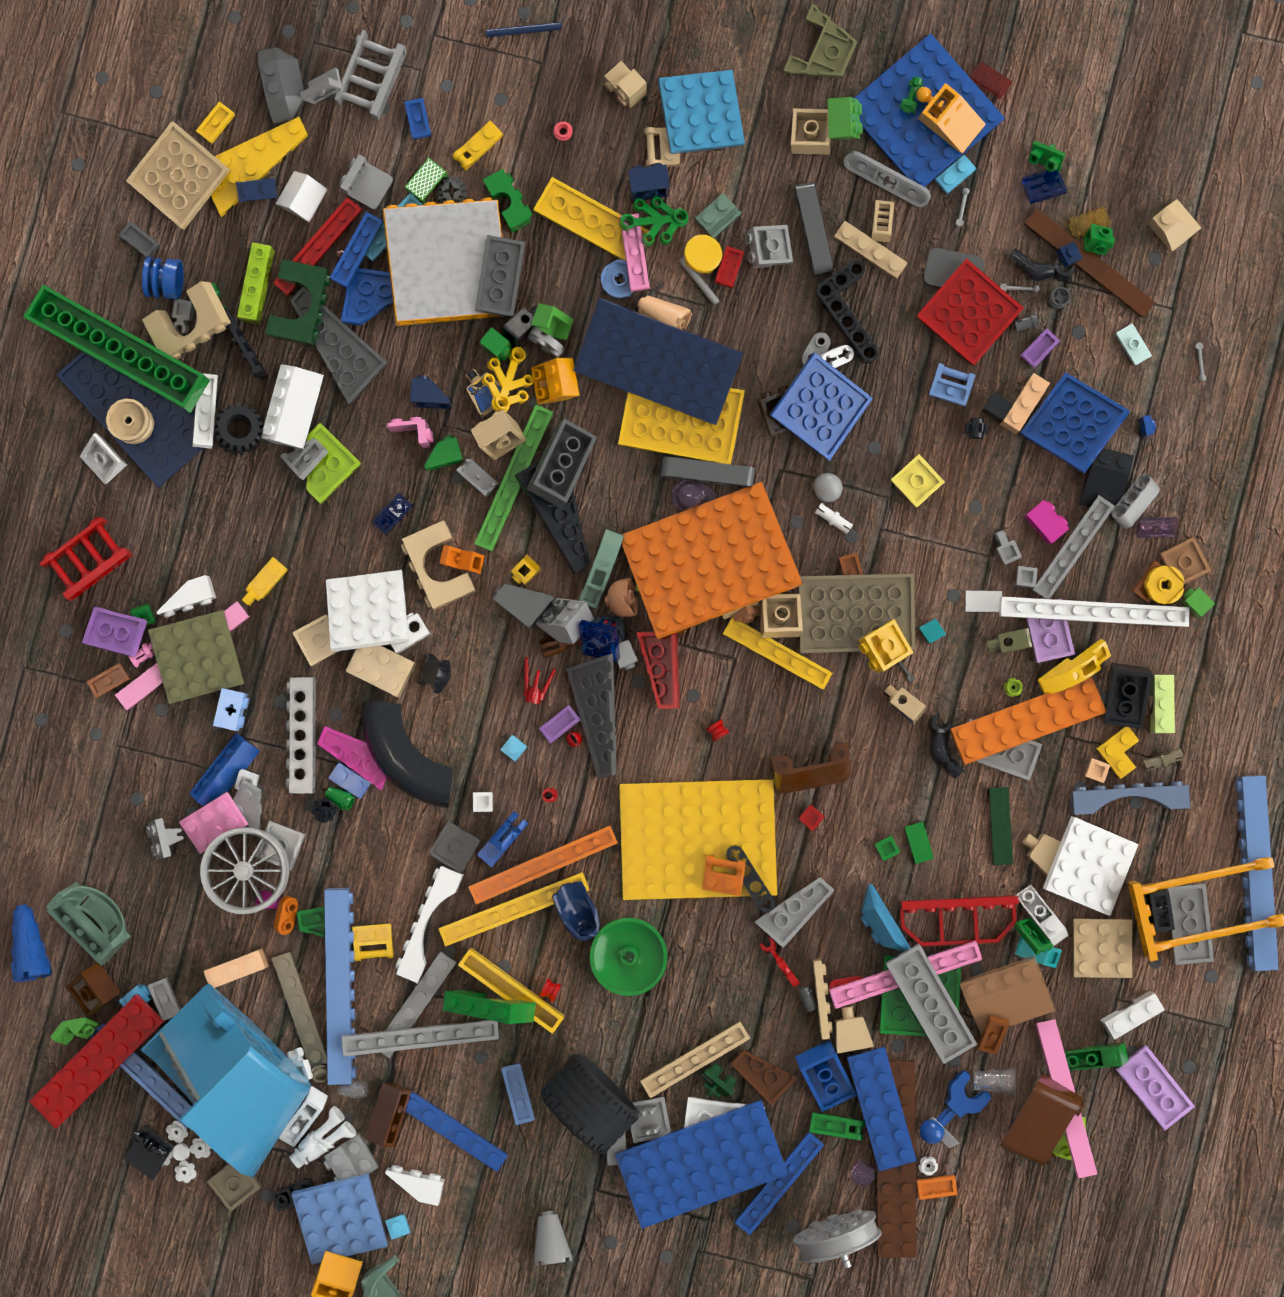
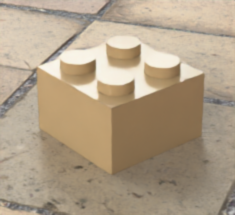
(810, 132)
(498, 434)
(781, 616)

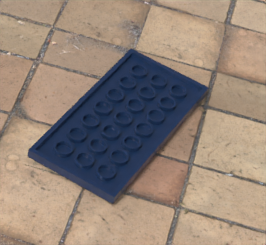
(657, 361)
(173, 430)

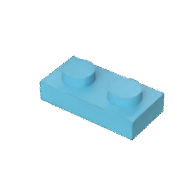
(955, 174)

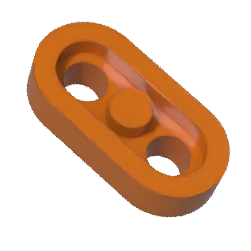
(286, 917)

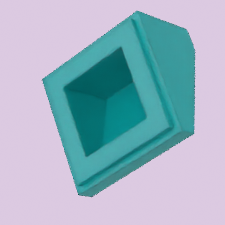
(932, 631)

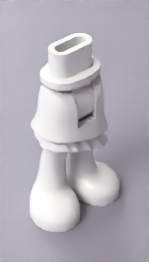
(316, 1145)

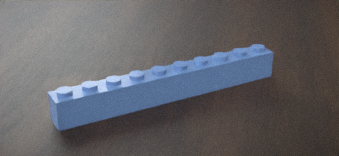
(1259, 883)
(338, 983)

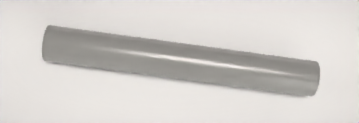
(700, 282)

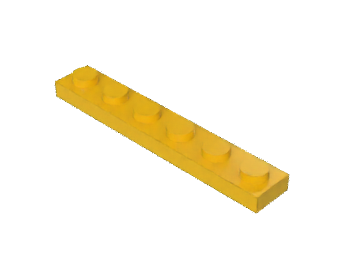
(778, 653)

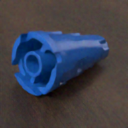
(28, 949)

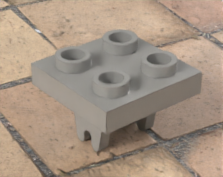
(161, 838)
(652, 1120)

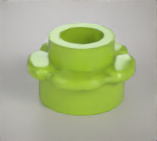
(1008, 687)

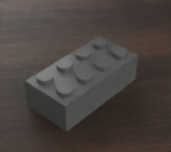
(561, 463)

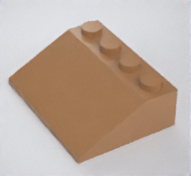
(1009, 993)

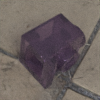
(863, 1173)

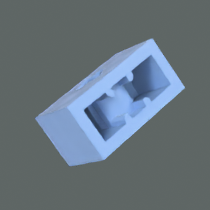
(227, 700)

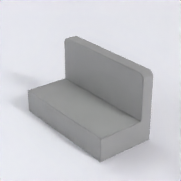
(322, 86)

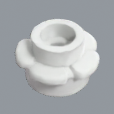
(928, 1170)

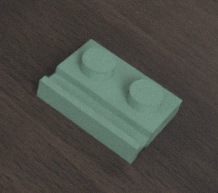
(718, 216)

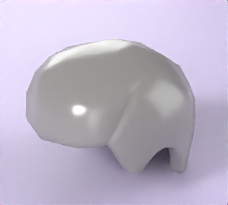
(827, 487)

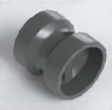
(1061, 295)

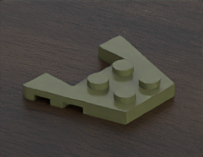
(830, 53)

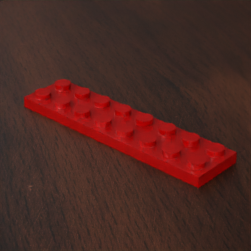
(97, 1061)

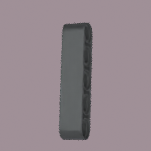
(813, 228)
(707, 472)

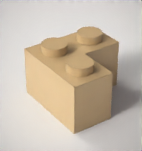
(626, 85)

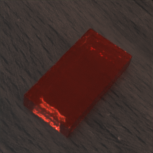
(991, 80)

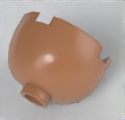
(622, 599)

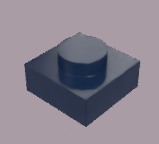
(1069, 254)

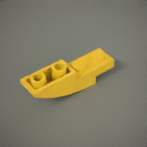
(1073, 672)

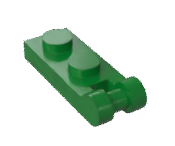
(836, 1126)

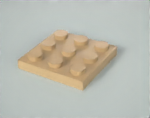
(1102, 948)

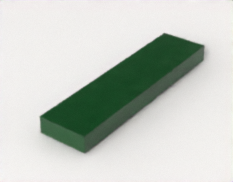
(1000, 826)

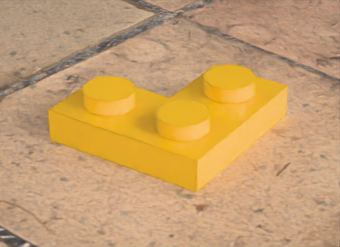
(1113, 751)

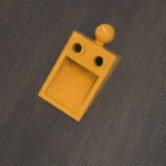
(953, 121)

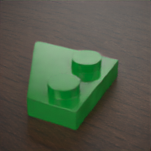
(312, 921)

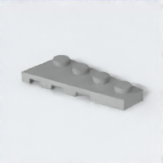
(794, 912)

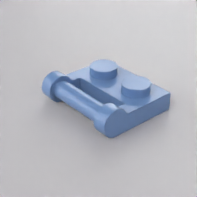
(949, 390)

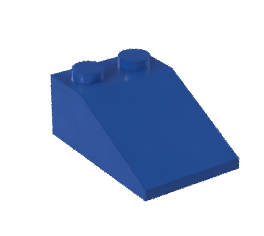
(825, 1076)

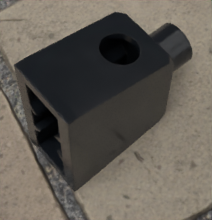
(519, 327)

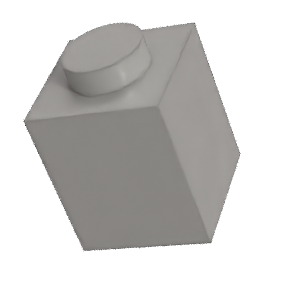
(627, 656)

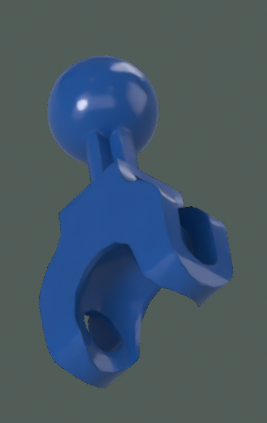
(957, 1104)

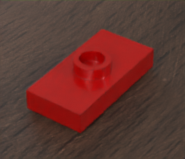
(729, 267)

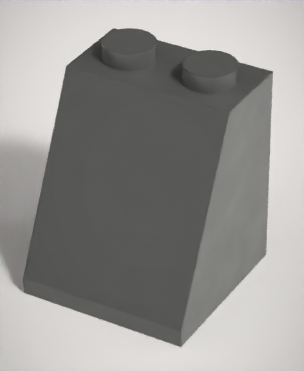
(523, 603)

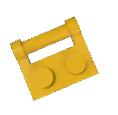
(372, 936)

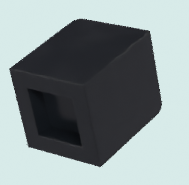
(997, 407)

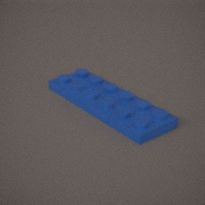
(881, 1108)

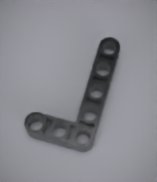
(845, 312)

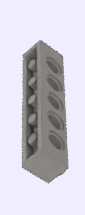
(308, 725)

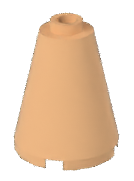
(665, 311)

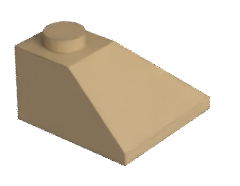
(1174, 225)

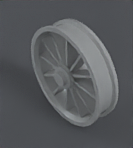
(244, 870)

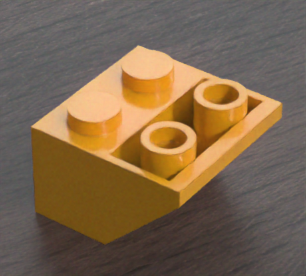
(555, 381)
(336, 1276)

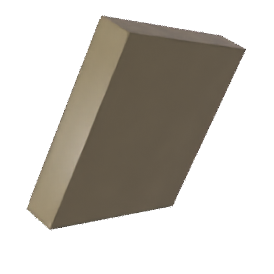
(233, 1186)

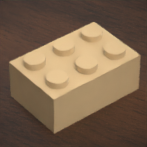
(381, 668)

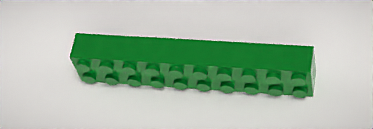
(116, 348)

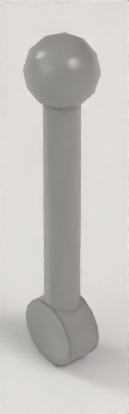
(959, 222)
(1035, 288)
(1199, 346)

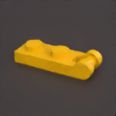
(478, 145)

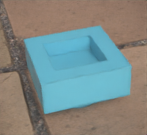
(513, 748)
(397, 1226)

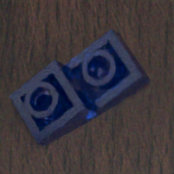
(392, 514)

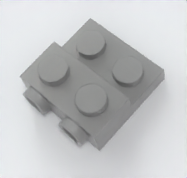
(769, 246)
(350, 1159)

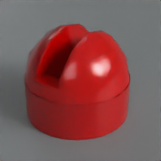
(570, 742)

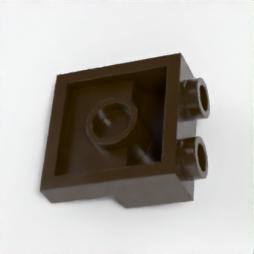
(766, 405)

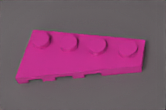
(353, 754)

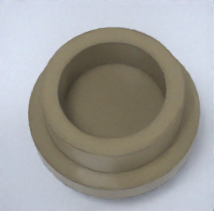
(320, 1073)

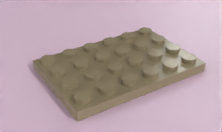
(848, 607)

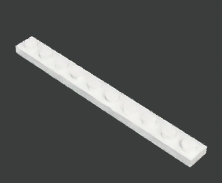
(1094, 611)

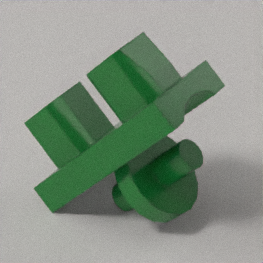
(1047, 156)

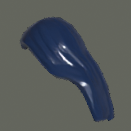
(577, 910)

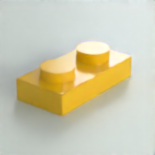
(215, 122)

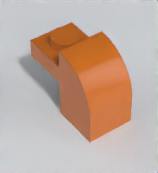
(461, 559)

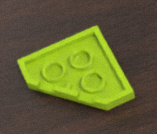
(332, 469)

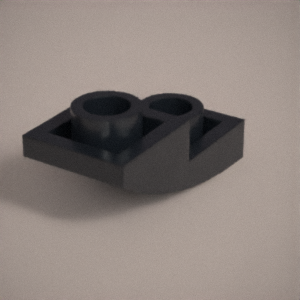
(283, 1197)

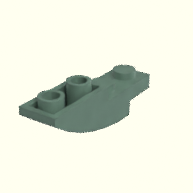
(601, 568)

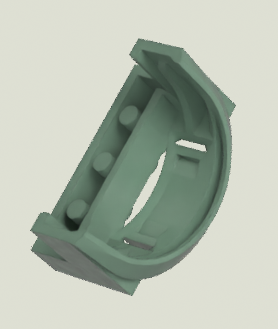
(68, 913)
(377, 1281)

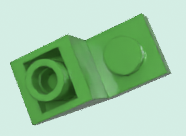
(68, 1029)

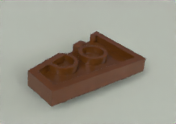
(762, 1076)

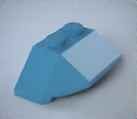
(881, 922)

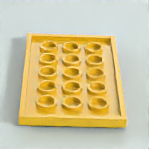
(671, 432)

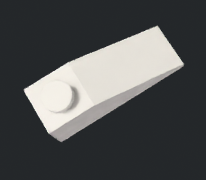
(304, 1116)

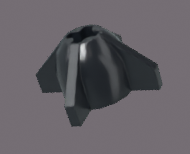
(435, 673)

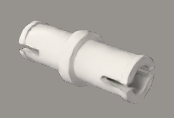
(833, 518)

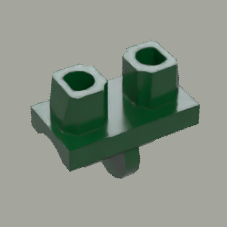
(714, 1083)

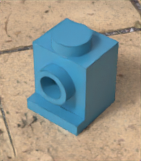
(143, 991)

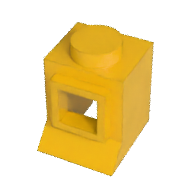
(535, 568)

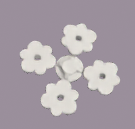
(181, 1152)

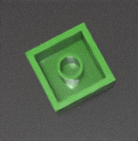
(844, 118)

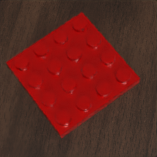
(969, 312)

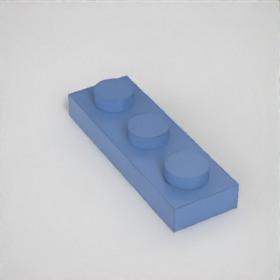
(518, 1093)

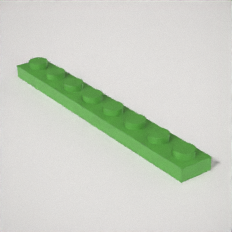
(509, 486)

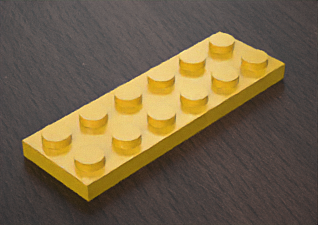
(583, 217)

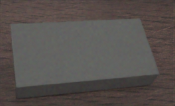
(139, 240)

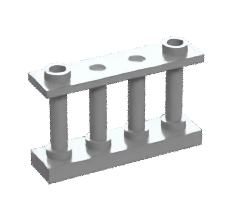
(382, 89)

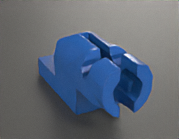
(501, 840)

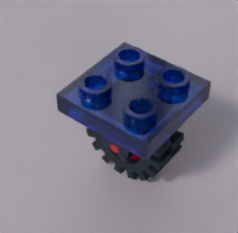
(602, 636)

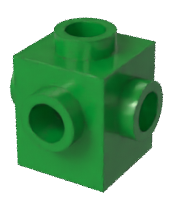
(1098, 239)

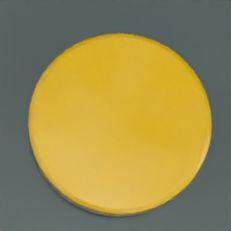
(702, 254)

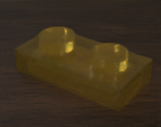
(1081, 223)

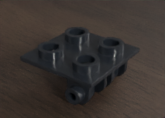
(148, 1152)

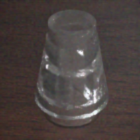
(357, 1089)

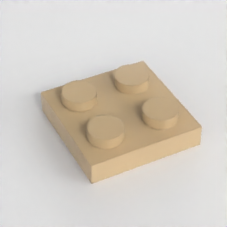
(315, 640)

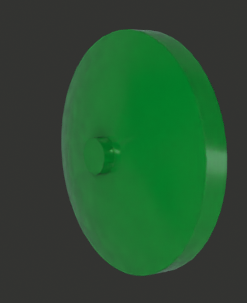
(628, 956)

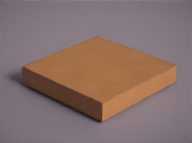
(1187, 559)

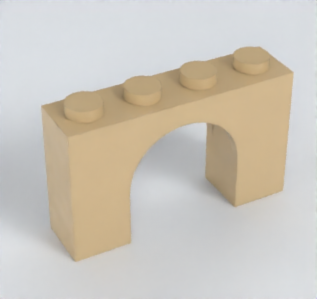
(210, 320)
(418, 547)

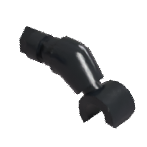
(1040, 271)
(939, 747)

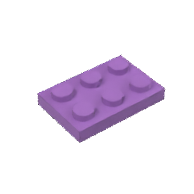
(114, 631)

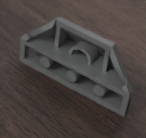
(281, 83)

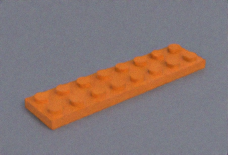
(1027, 721)

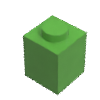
(1197, 602)

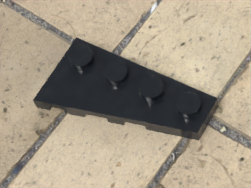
(246, 352)

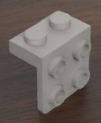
(365, 183)

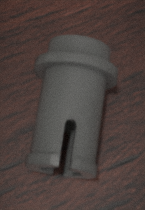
(1026, 322)
(807, 998)

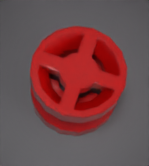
(717, 730)
(550, 990)

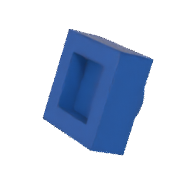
(1147, 426)

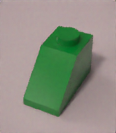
(444, 454)

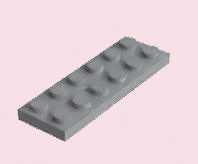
(931, 1003)

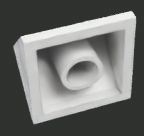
(302, 196)
(102, 458)

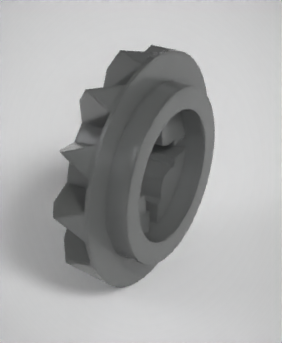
(444, 186)

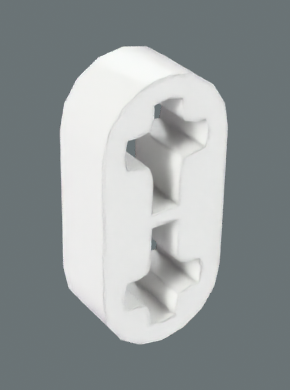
(833, 353)

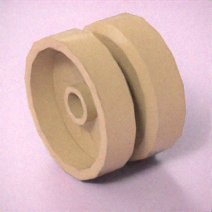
(119, 416)

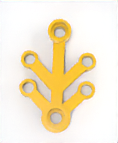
(506, 382)

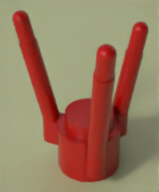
(533, 693)

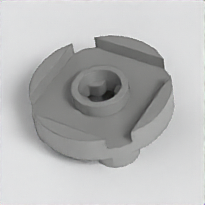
(547, 342)

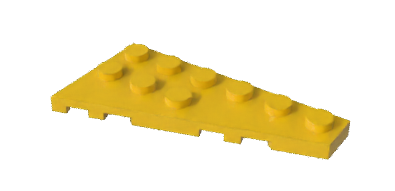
(255, 160)

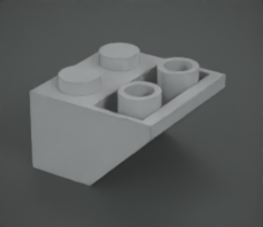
(563, 618)

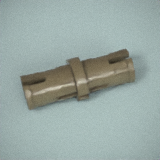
(1163, 759)

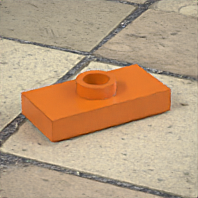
(936, 1187)

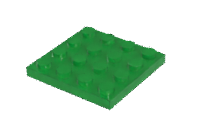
(896, 1013)

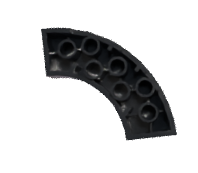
(400, 759)

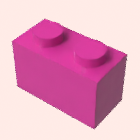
(1047, 522)

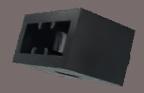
(1161, 910)

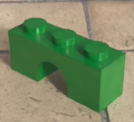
(499, 186)

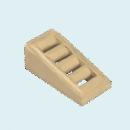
(882, 233)

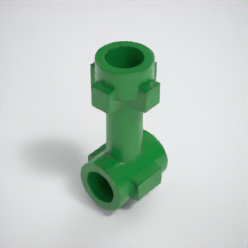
(909, 105)

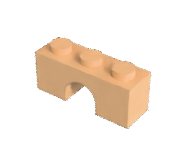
(1025, 403)
(236, 968)

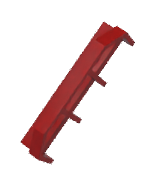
(949, 904)

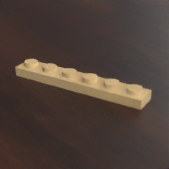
(695, 1059)

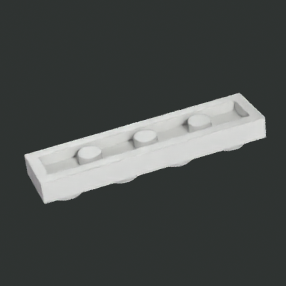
(205, 415)

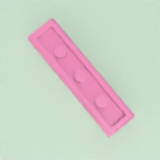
(635, 258)

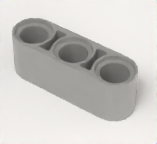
(1135, 501)

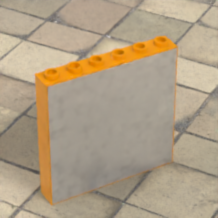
(438, 258)

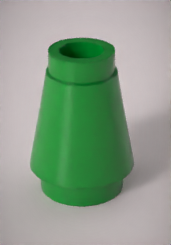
(340, 798)

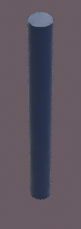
(523, 29)

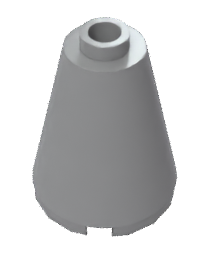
(550, 1241)

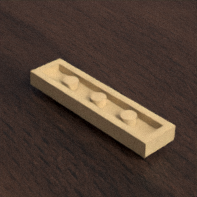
(870, 250)
(823, 1007)

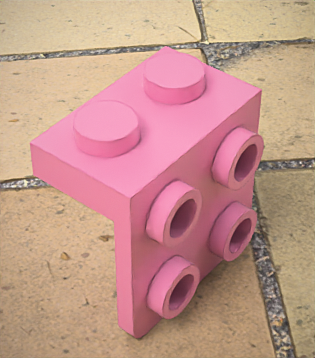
(425, 435)

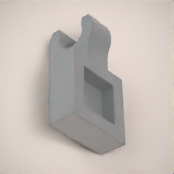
(1007, 550)

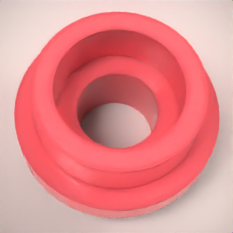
(563, 125)

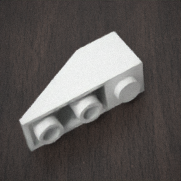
(190, 594)
(1042, 915)
(422, 1187)

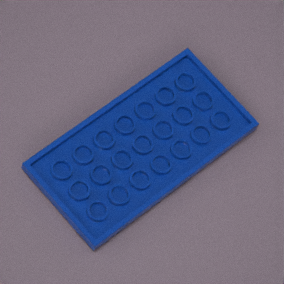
(701, 1164)

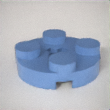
(610, 286)

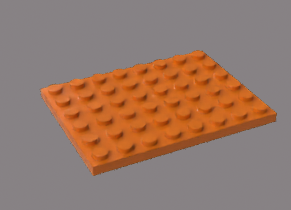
(710, 560)

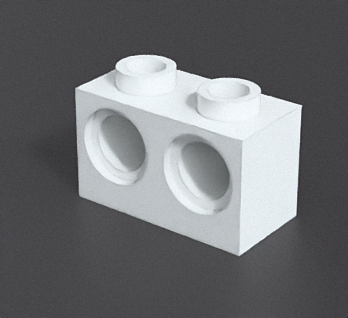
(414, 637)

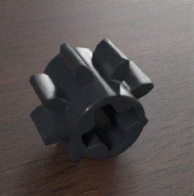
(976, 428)
(324, 810)

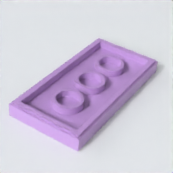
(1155, 1087)

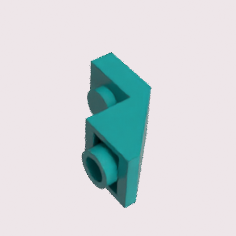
(1048, 958)

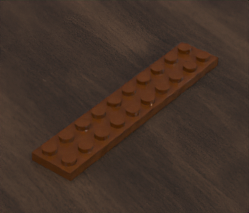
(898, 1185)

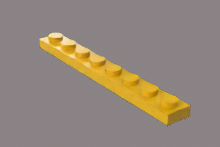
(504, 912)

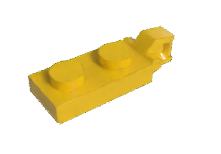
(264, 581)

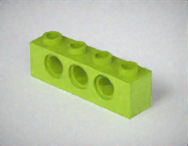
(255, 283)

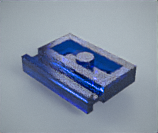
(1043, 186)

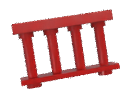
(103, 568)

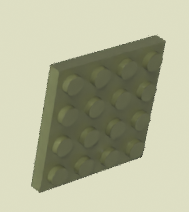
(196, 656)

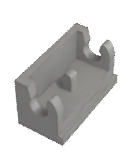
(477, 477)

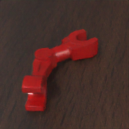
(780, 962)

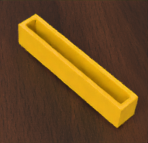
(510, 988)

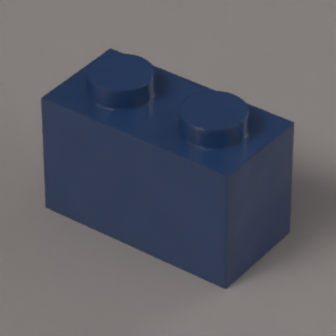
(256, 190)

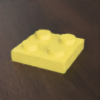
(917, 481)

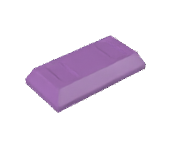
(1040, 348)
(559, 724)

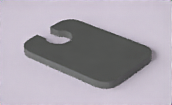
(944, 263)

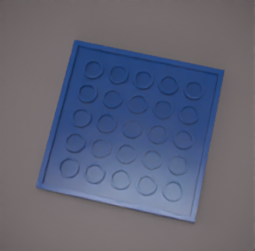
(902, 136)

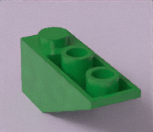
(1097, 1056)

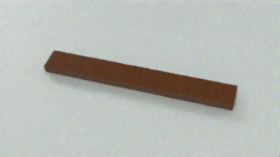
(1091, 264)

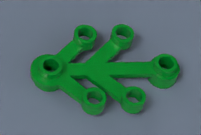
(655, 219)

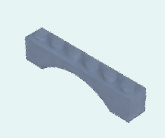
(1089, 801)

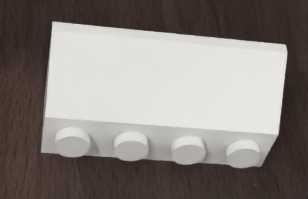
(292, 406)

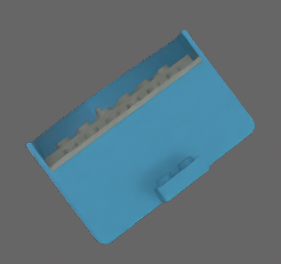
(232, 1075)

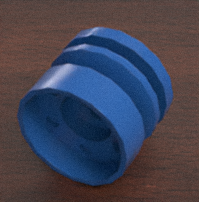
(163, 278)

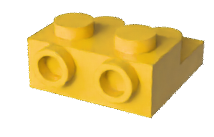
(885, 646)

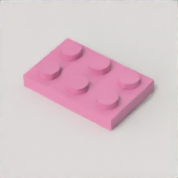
(212, 821)

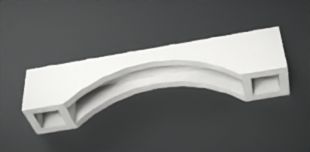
(414, 960)

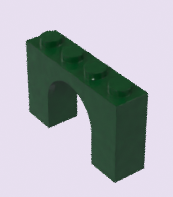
(305, 328)

